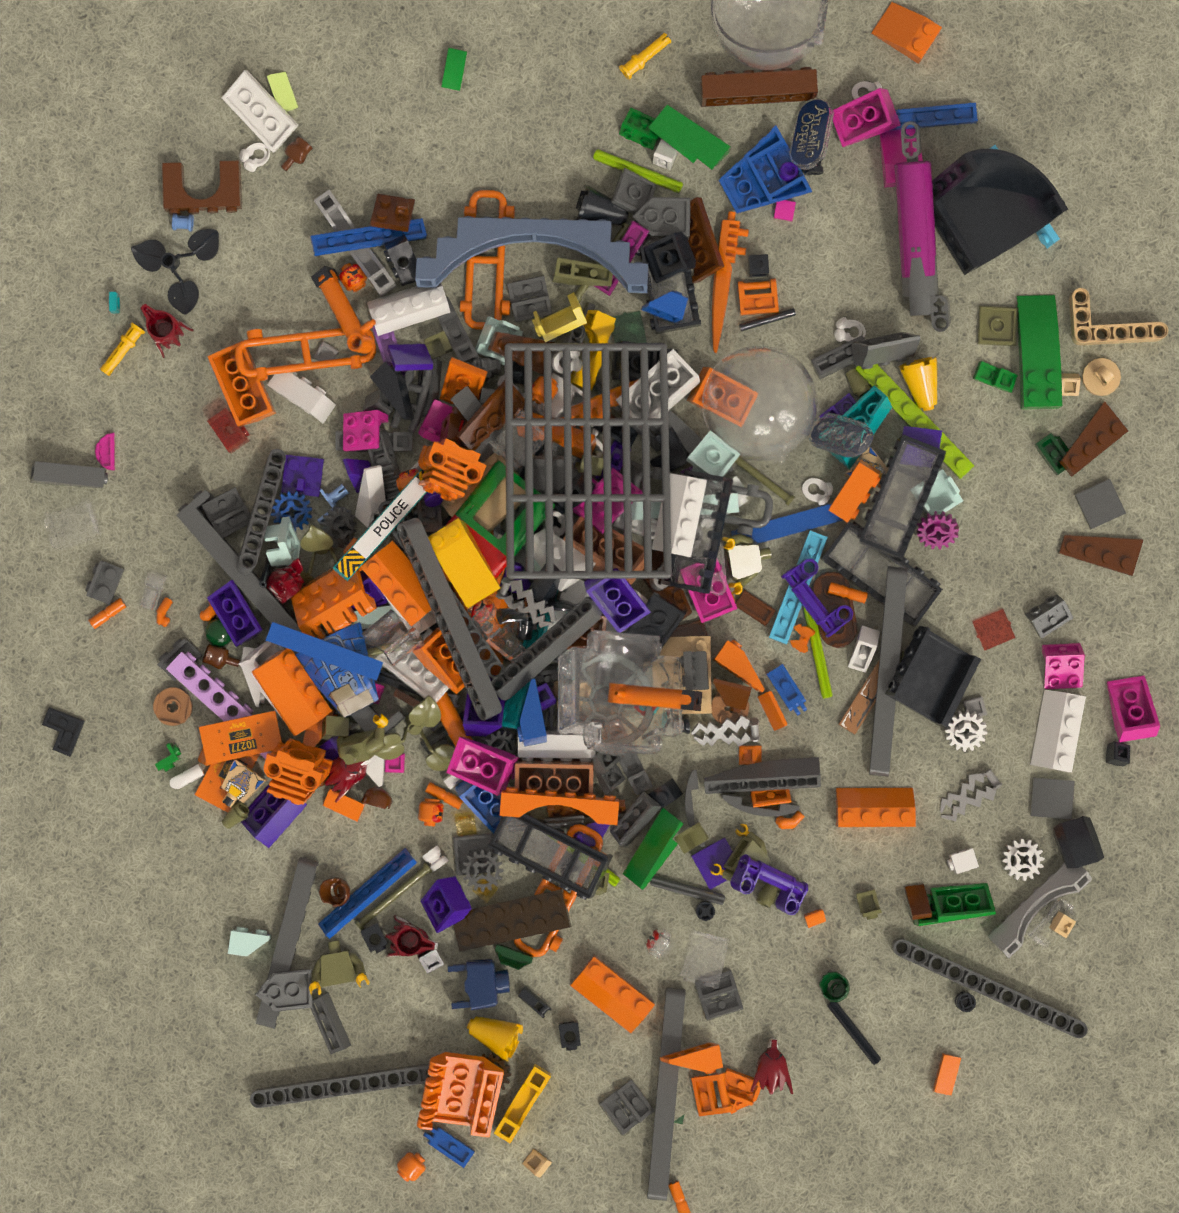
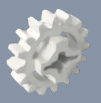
(973, 731)
(1029, 852)

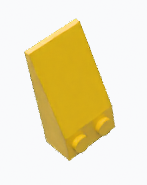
(463, 562)

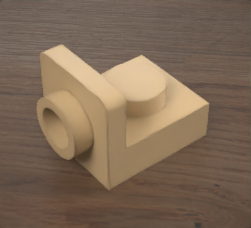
(1062, 924)

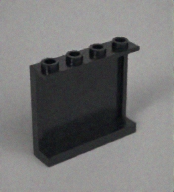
(932, 677)

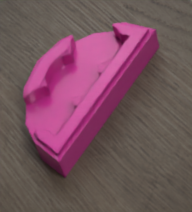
(106, 451)

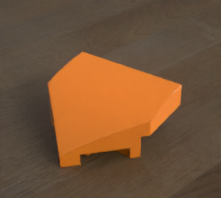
(739, 1089)

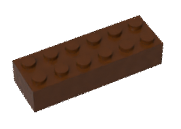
(758, 87)

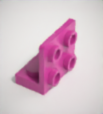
(433, 421)
(362, 430)
(1063, 666)

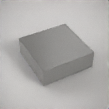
(325, 352)
(976, 705)

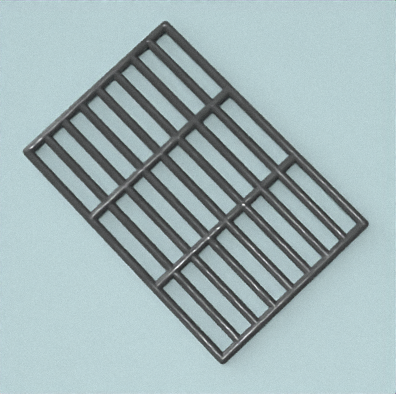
(587, 497)

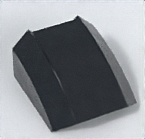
(669, 257)
(634, 363)
(1078, 842)

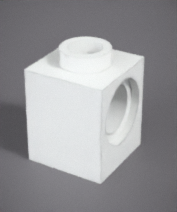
(962, 861)

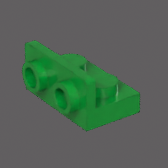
(636, 128)

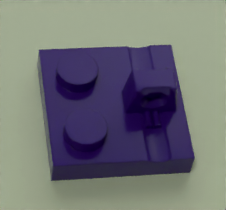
(302, 475)

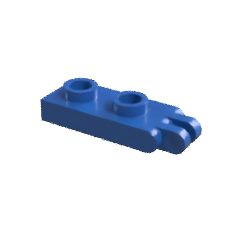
(787, 689)
(449, 1146)

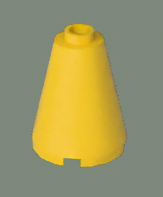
(922, 381)
(496, 1035)

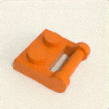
(758, 303)
(706, 1096)

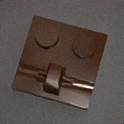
(392, 212)

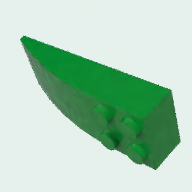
(1039, 352)

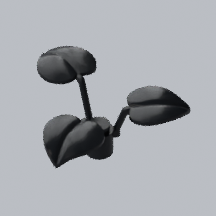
(152, 255)
(525, 624)

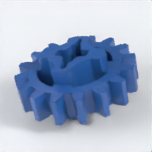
(290, 503)

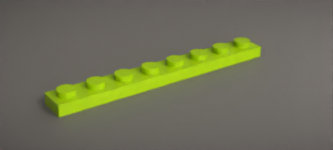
(915, 416)

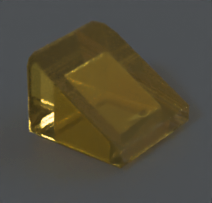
(465, 823)
(487, 894)

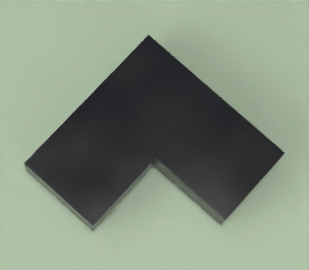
(677, 452)
(68, 727)

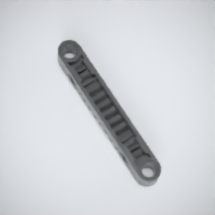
(390, 470)

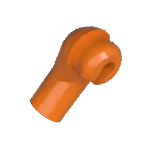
(161, 612)
(208, 614)
(789, 823)

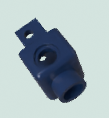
(482, 983)

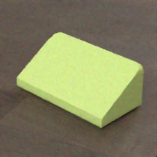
(282, 91)

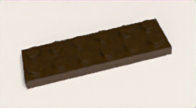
(513, 920)

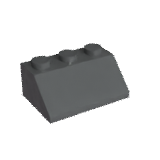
(884, 349)

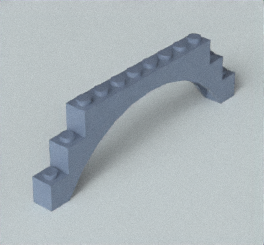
(485, 233)

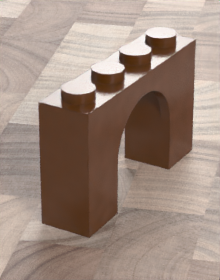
(227, 197)

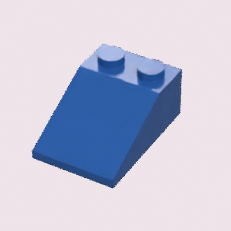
(532, 725)
(482, 803)

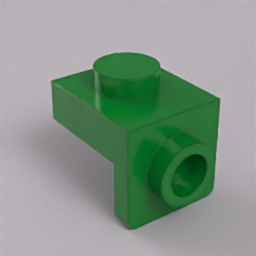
(168, 763)

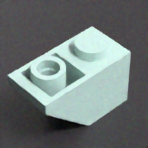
(244, 942)

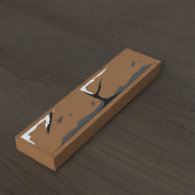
(862, 703)

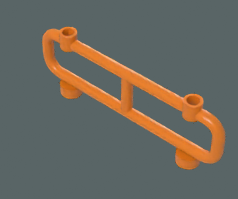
(502, 307)
(256, 338)
(552, 940)

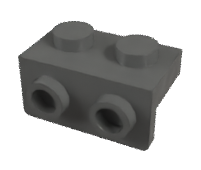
(695, 670)

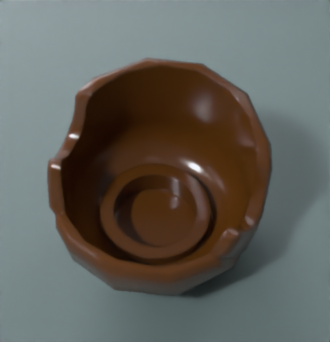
(377, 797)
(336, 883)

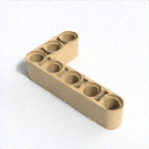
(1110, 329)

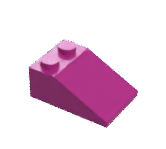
(865, 117)
(892, 153)
(710, 605)
(1132, 709)
(482, 765)

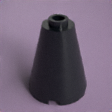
(596, 206)

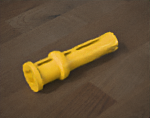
(638, 61)
(127, 342)

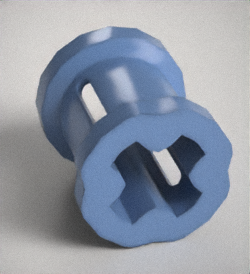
(182, 222)

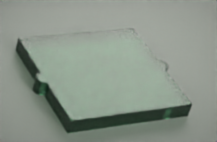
(629, 328)

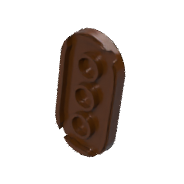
(849, 630)

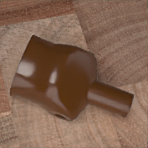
(296, 152)
(218, 657)

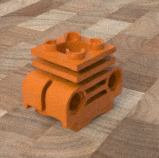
(449, 469)
(296, 770)

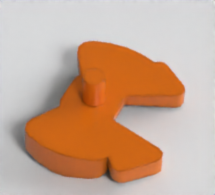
(805, 632)

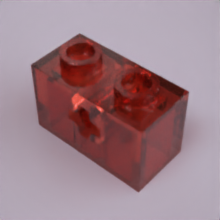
(231, 441)

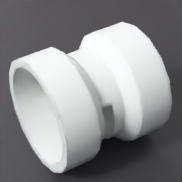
(435, 858)

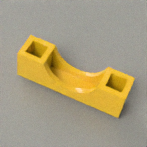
(598, 329)
(522, 1103)

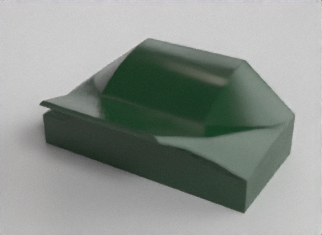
(1052, 451)
(512, 957)

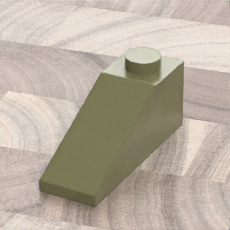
(581, 273)

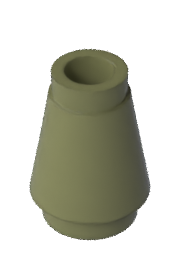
(858, 383)
(236, 814)
(767, 895)

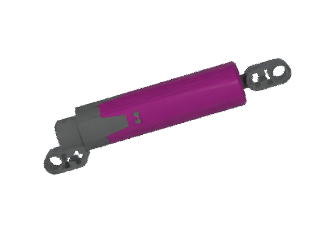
(917, 233)

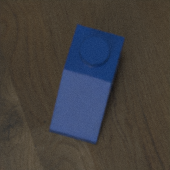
(668, 307)

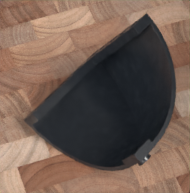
(991, 204)

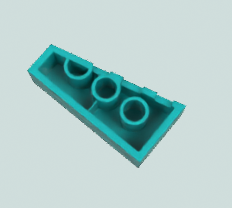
(871, 410)

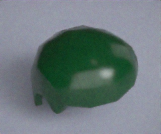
(216, 633)
(841, 990)

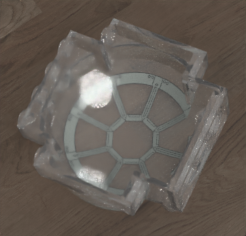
(584, 689)

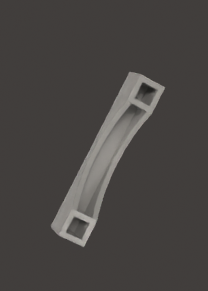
(364, 257)
(1011, 932)

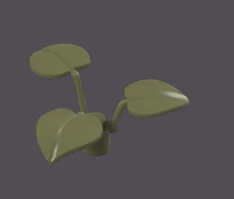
(317, 542)
(423, 714)

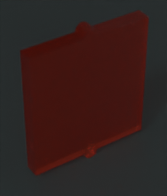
(993, 629)

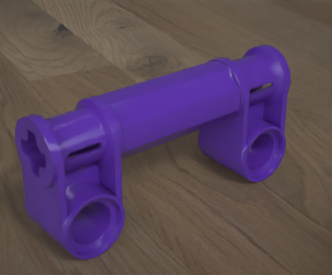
(811, 601)
(773, 877)

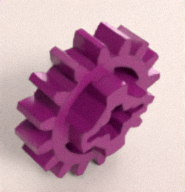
(937, 530)

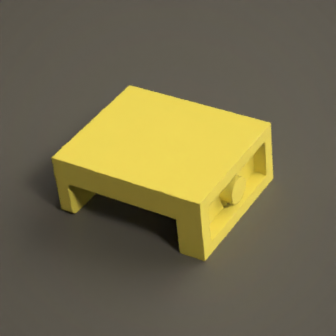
(561, 321)

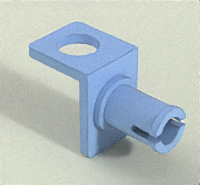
(333, 497)

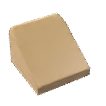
(1070, 384)
(536, 1163)

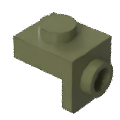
(868, 904)

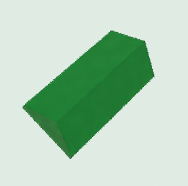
(689, 138)
(654, 849)
(958, 903)

